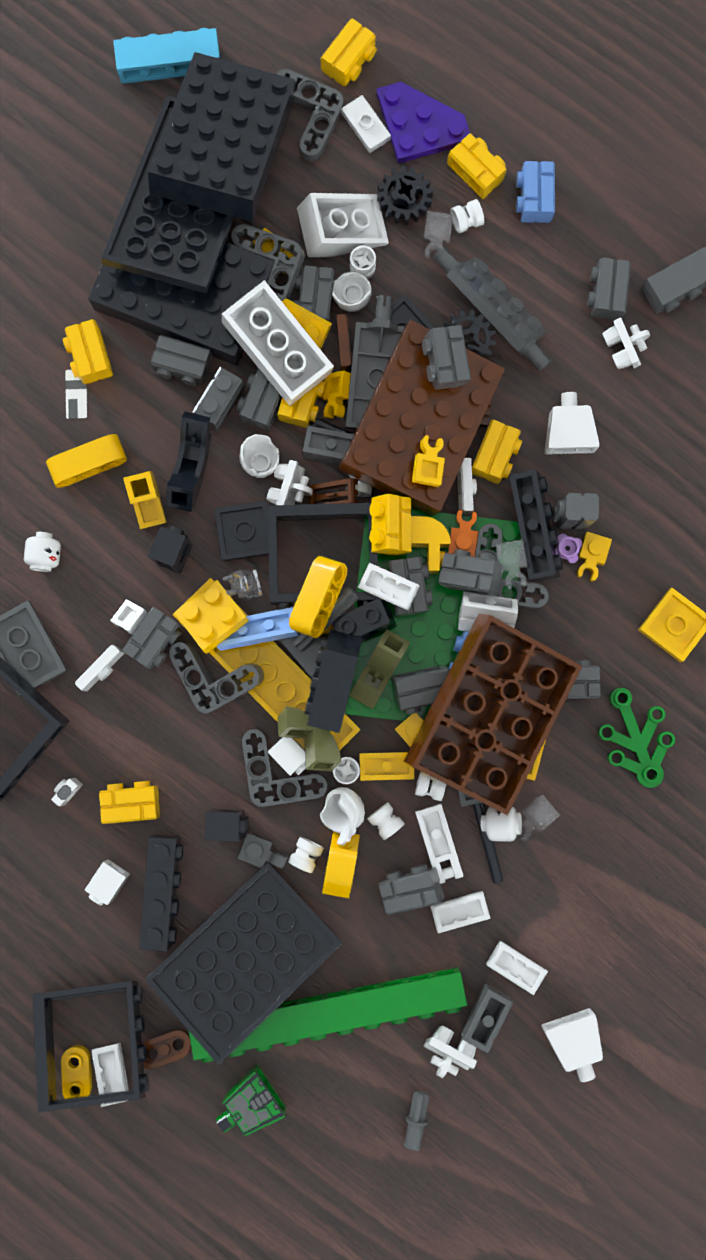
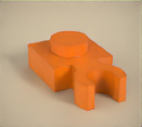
(463, 537)

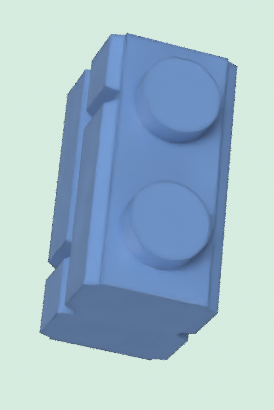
(537, 192)

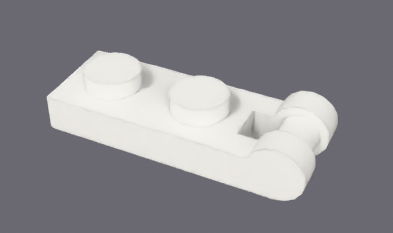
(438, 841)

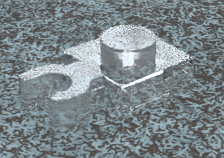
(437, 230)
(513, 558)
(244, 583)
(538, 815)

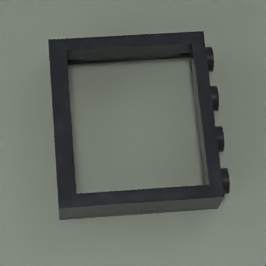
(311, 512)
(44, 738)
(45, 1053)

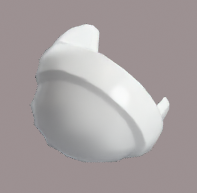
(343, 813)

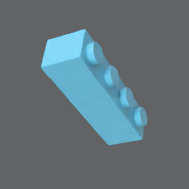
(162, 55)

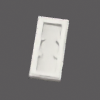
(365, 124)
(466, 487)
(389, 586)
(100, 668)
(460, 912)
(516, 967)
(110, 1070)

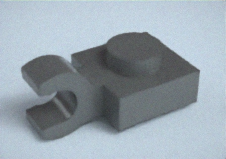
(258, 851)

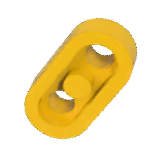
(76, 1075)

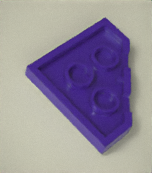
(419, 122)

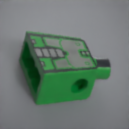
(251, 1104)

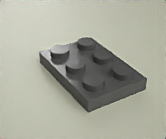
(28, 646)

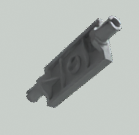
(497, 305)
(371, 353)

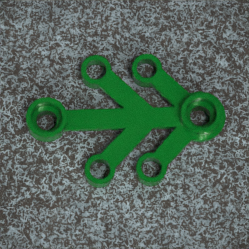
(638, 741)

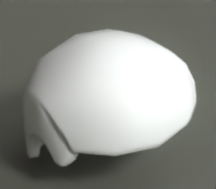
(351, 291)
(259, 456)

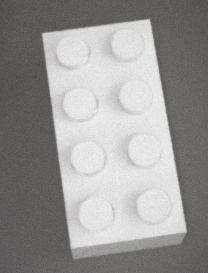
(276, 343)

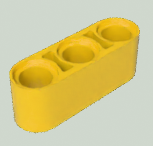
(86, 460)
(318, 596)

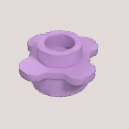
(574, 544)

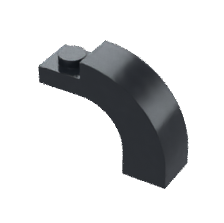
(190, 463)

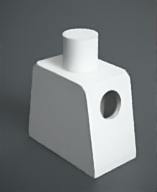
(571, 428)
(576, 1042)

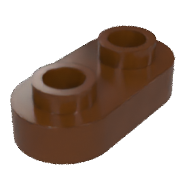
(166, 1049)

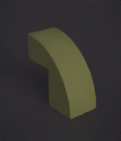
(379, 669)
(320, 745)

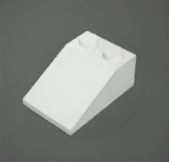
(340, 222)

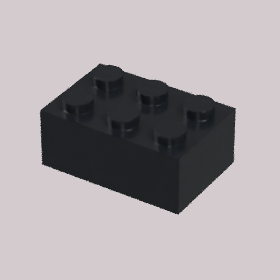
(332, 680)

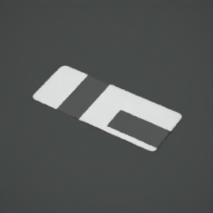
(75, 397)

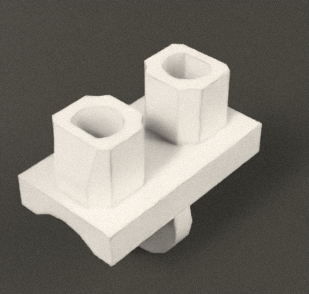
(619, 333)
(293, 485)
(440, 1045)

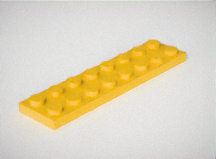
(282, 683)

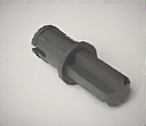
(416, 1120)

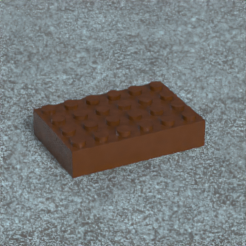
(408, 409)
(493, 713)

